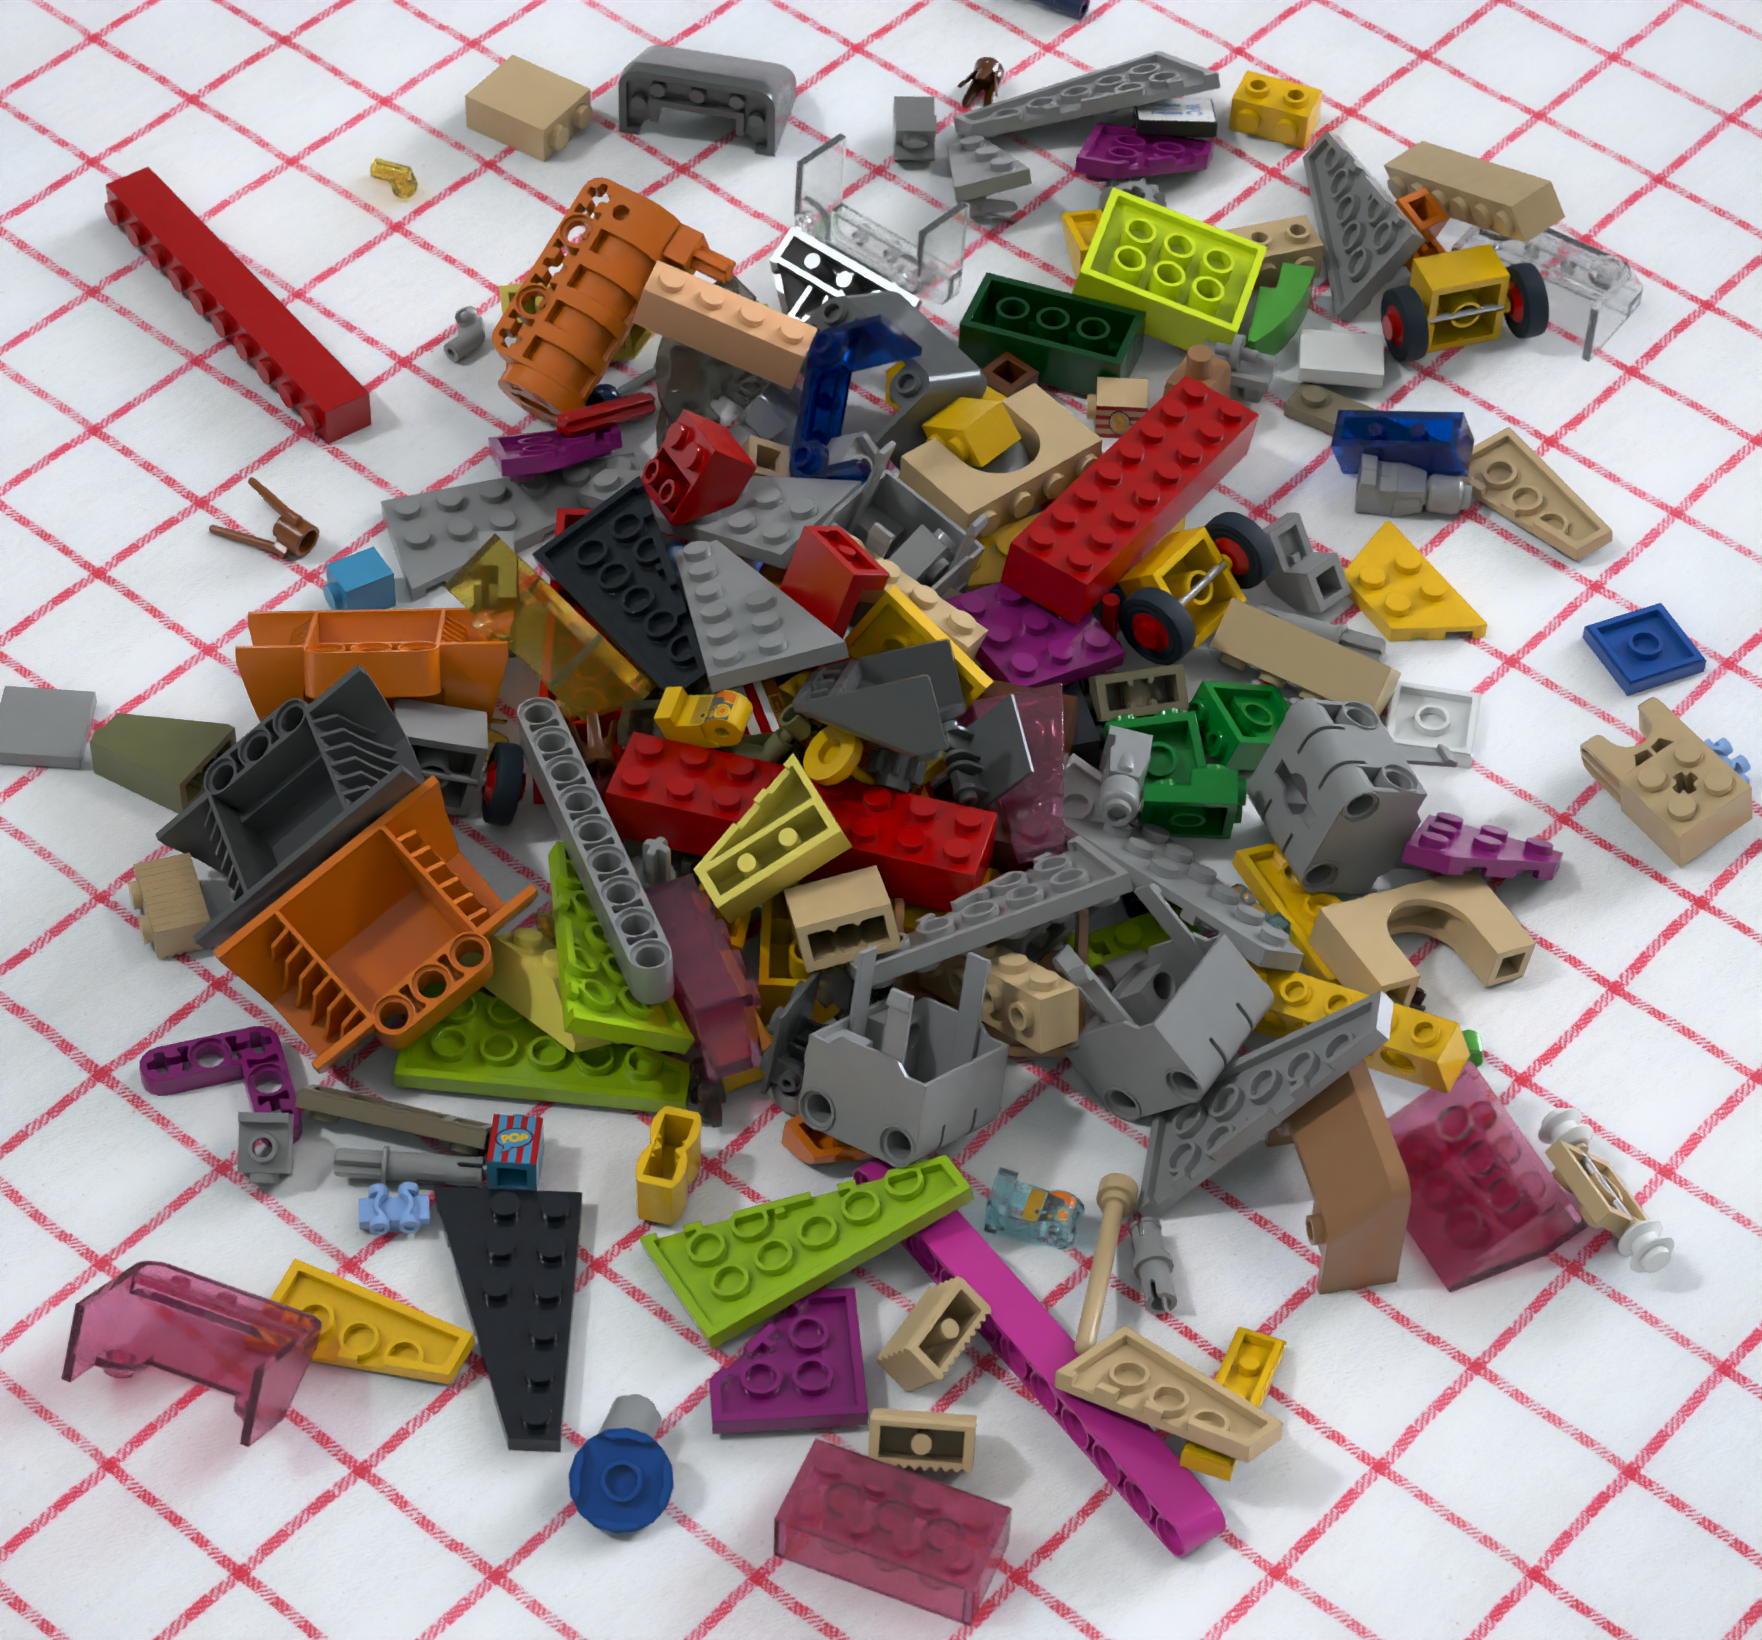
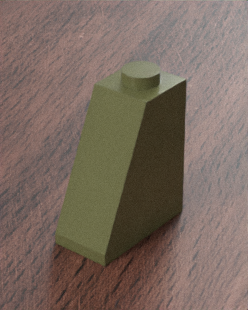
(159, 756)

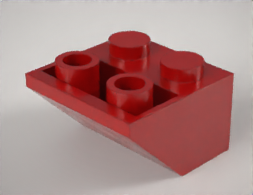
(696, 470)

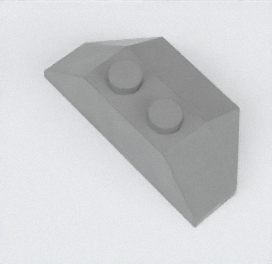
(812, 273)

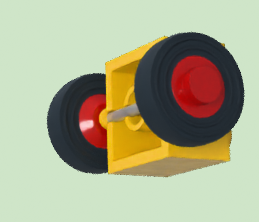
(1462, 302)
(1187, 584)

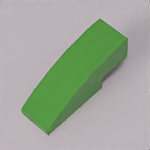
(1281, 310)

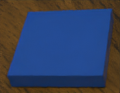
(1644, 649)

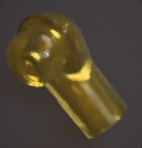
(399, 176)

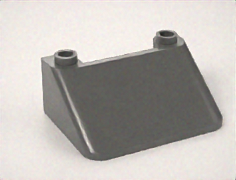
(889, 698)

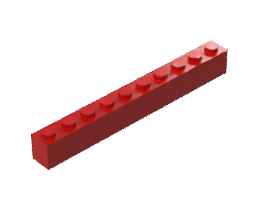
(238, 306)

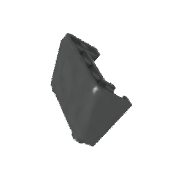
(711, 84)

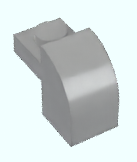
(914, 128)
(1300, 576)

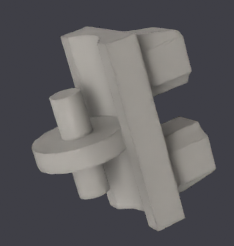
(1249, 368)

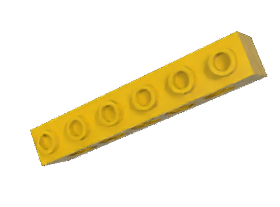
(1419, 1045)

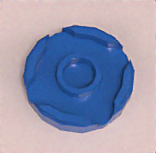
(621, 1480)

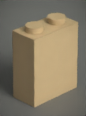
(528, 108)
(841, 917)

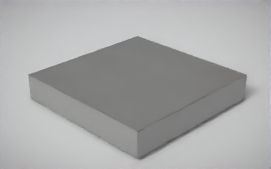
(45, 726)

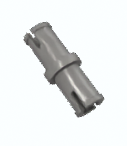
(1153, 1265)

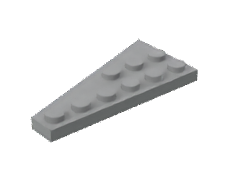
(1097, 93)
(441, 526)
(758, 526)
(746, 622)
(1204, 900)

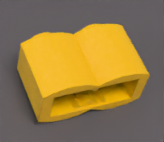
(668, 1165)

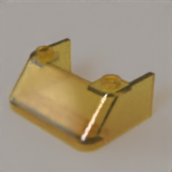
(545, 633)

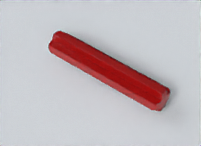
(605, 414)

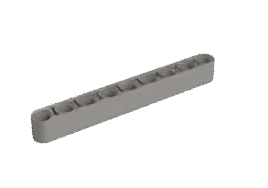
(596, 851)

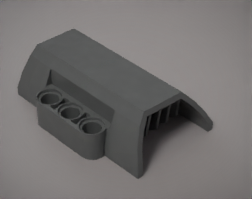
(294, 795)

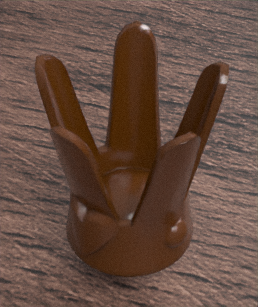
(985, 76)
(598, 752)

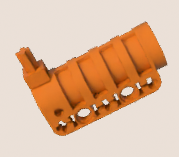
(592, 296)

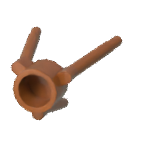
(291, 530)

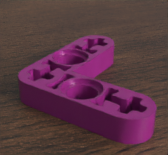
(249, 1066)

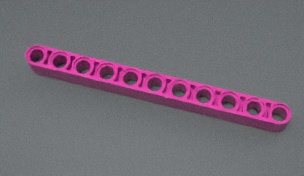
(1034, 1349)

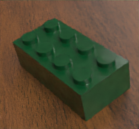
(1053, 331)

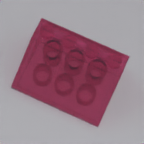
(1477, 1184)

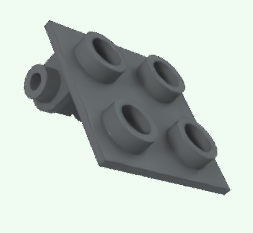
(987, 755)
(790, 1029)

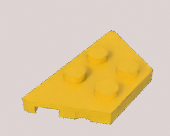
(1406, 593)

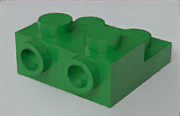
(1238, 721)
(1174, 743)
(1199, 809)

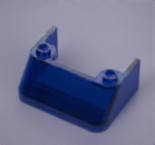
(826, 387)

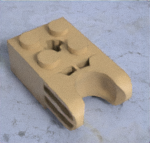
(1671, 784)

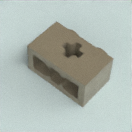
(1137, 692)

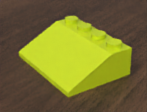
(1173, 268)

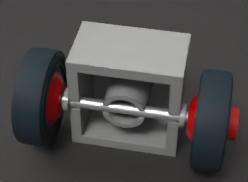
(453, 749)

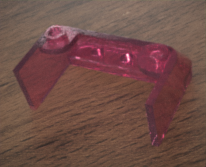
(198, 1332)

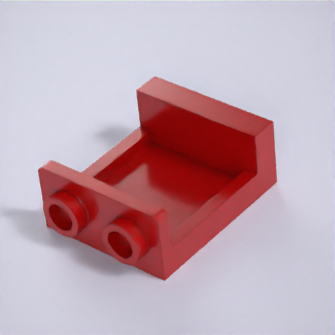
(830, 575)

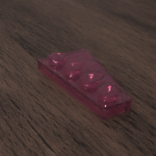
(1037, 804)

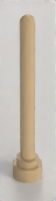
(1116, 1199)

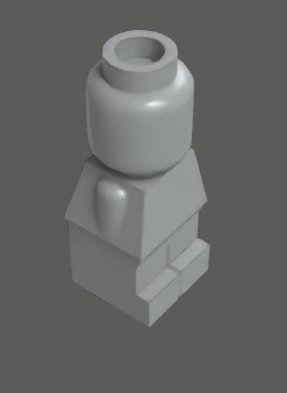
(768, 413)
(1403, 489)
(1125, 768)

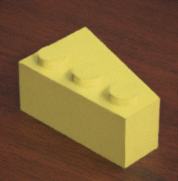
(772, 845)

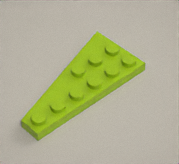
(591, 983)
(499, 1052)
(790, 1247)

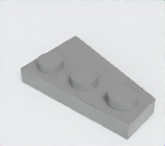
(984, 169)

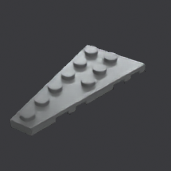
(1358, 224)
(1007, 910)
(1254, 1097)

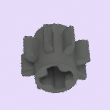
(895, 770)

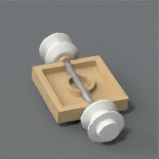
(1601, 1192)

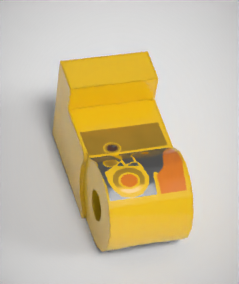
(703, 719)

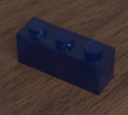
(1422, 439)

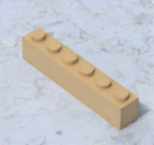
(1477, 190)

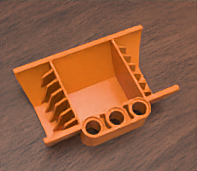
(407, 652)
(374, 932)

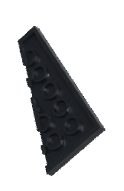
(626, 585)
(518, 1285)

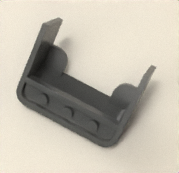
(925, 382)

